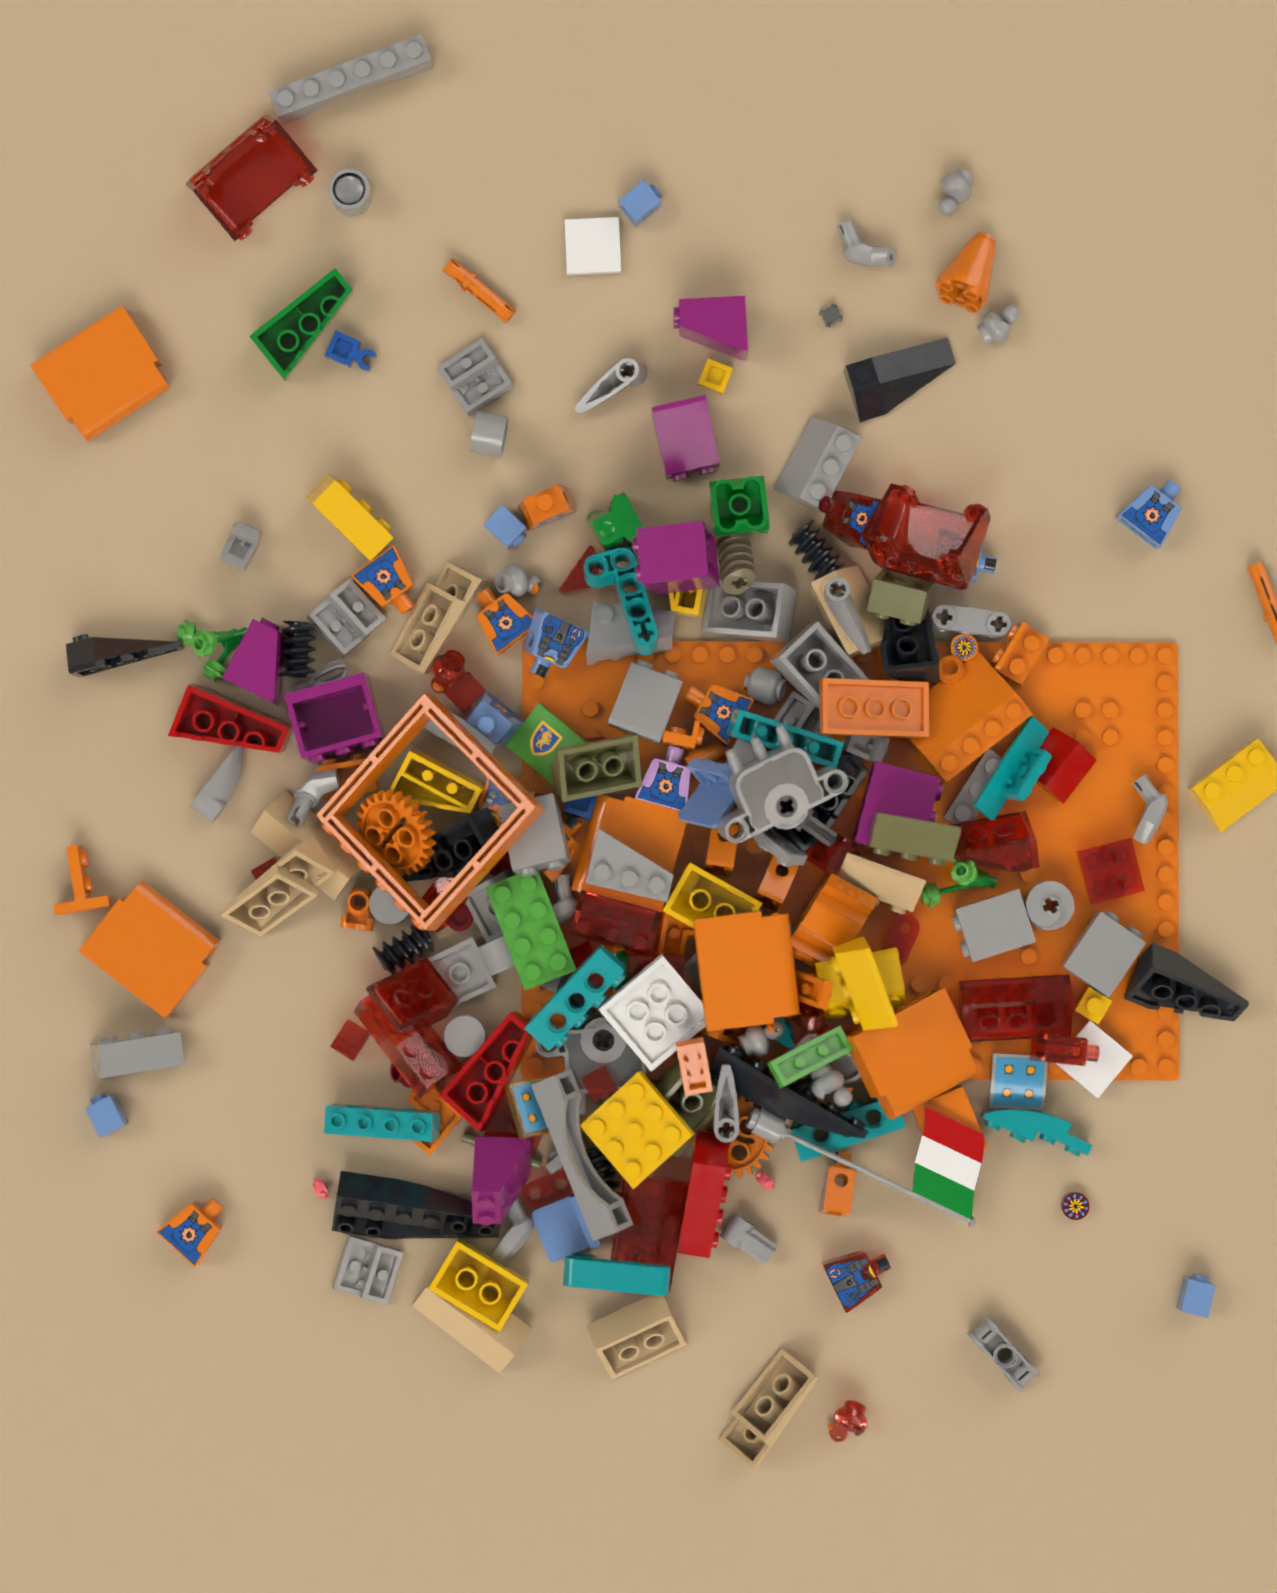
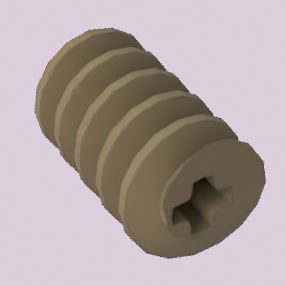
(736, 563)

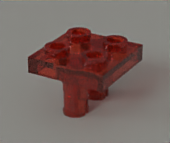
(1110, 871)

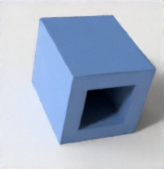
(640, 202)
(506, 528)
(106, 1114)
(1196, 1295)

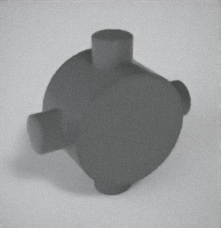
(830, 315)

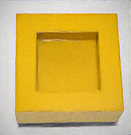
(715, 376)
(1092, 1005)

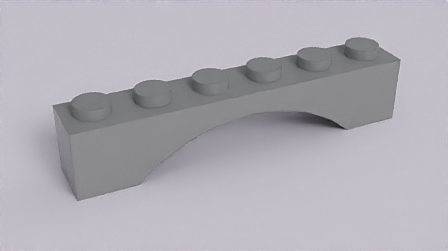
(317, 90)
(600, 1206)

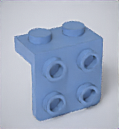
(712, 797)
(562, 1229)

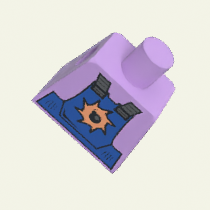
(666, 781)

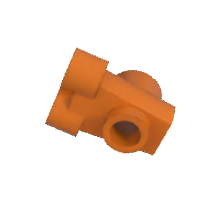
(356, 916)

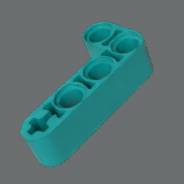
(629, 601)
(616, 1275)

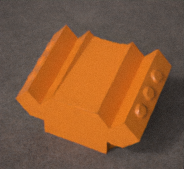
(830, 920)

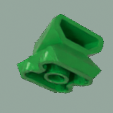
(739, 506)
(615, 526)

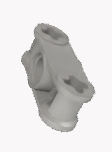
(970, 621)
(991, 1340)

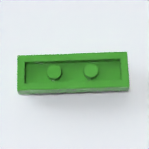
(810, 1057)

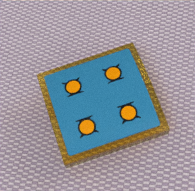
(526, 1109)

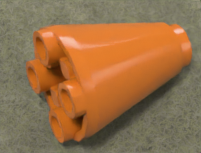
(968, 274)

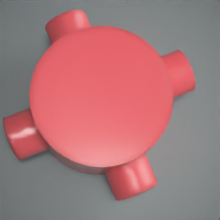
(765, 1180)
(321, 1188)

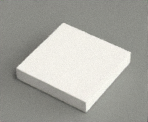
(592, 246)
(1098, 1075)

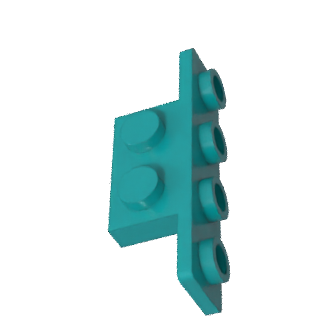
(1016, 770)

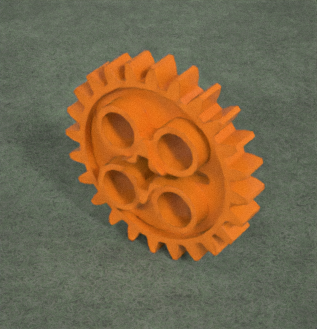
(410, 843)
(754, 1151)

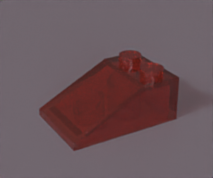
(999, 843)
(414, 996)

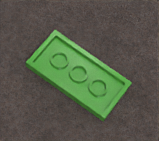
(530, 929)

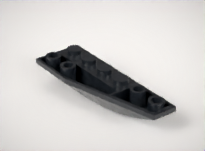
(759, 1086)
(402, 1210)

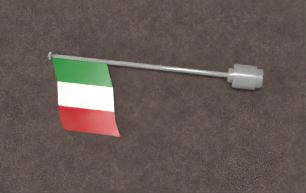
(943, 1167)

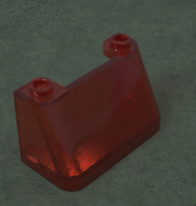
(250, 176)
(926, 539)

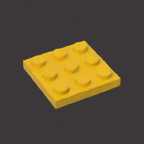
(637, 1129)

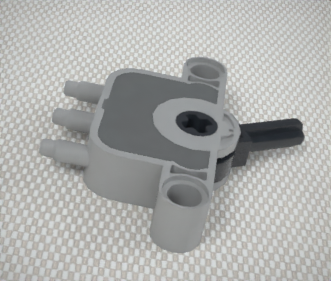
(778, 776)
(585, 1055)

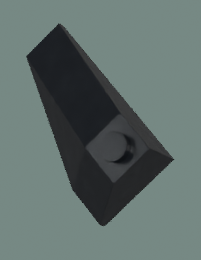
(829, 810)
(1174, 982)

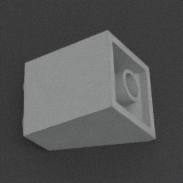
(645, 701)

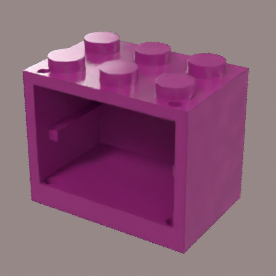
(676, 557)
(335, 718)
(896, 793)

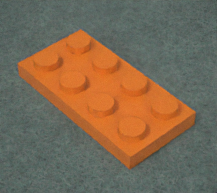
(874, 708)

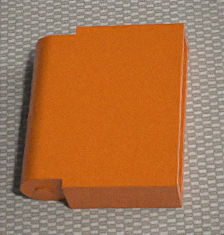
(102, 374)
(640, 825)
(151, 948)
(745, 969)
(917, 1057)

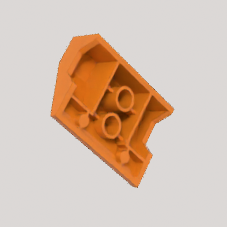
(969, 718)

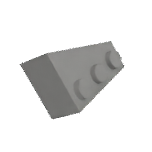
(625, 870)
(137, 1053)

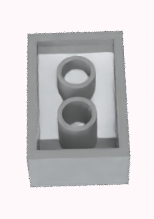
(757, 614)
(813, 657)

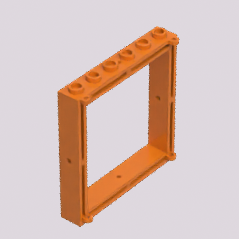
(370, 861)

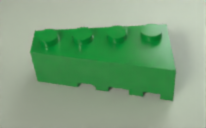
(299, 325)

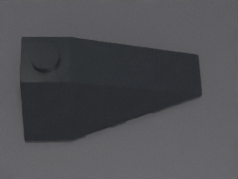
(890, 378)
(909, 651)
(100, 654)
(457, 845)

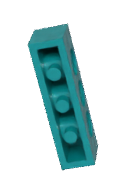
(818, 747)
(541, 1024)
(382, 1122)
(836, 1141)

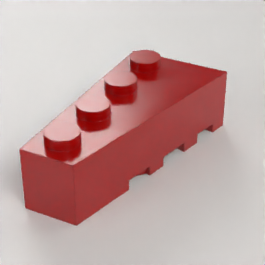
(221, 720)
(482, 1080)
(704, 1196)

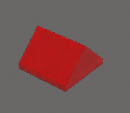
(1066, 767)

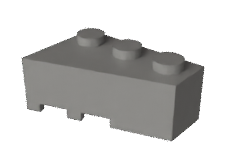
(610, 635)

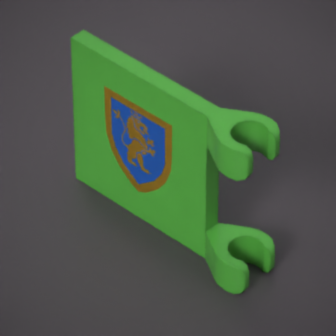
(540, 738)

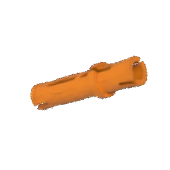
(484, 294)
(1257, 572)

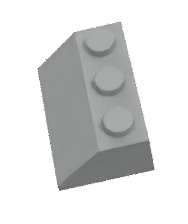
(817, 463)

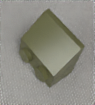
(900, 597)

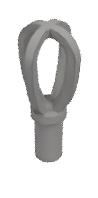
(312, 680)

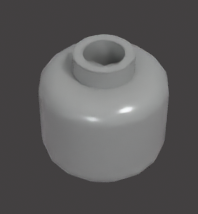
(765, 686)

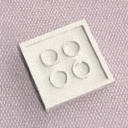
(654, 1012)

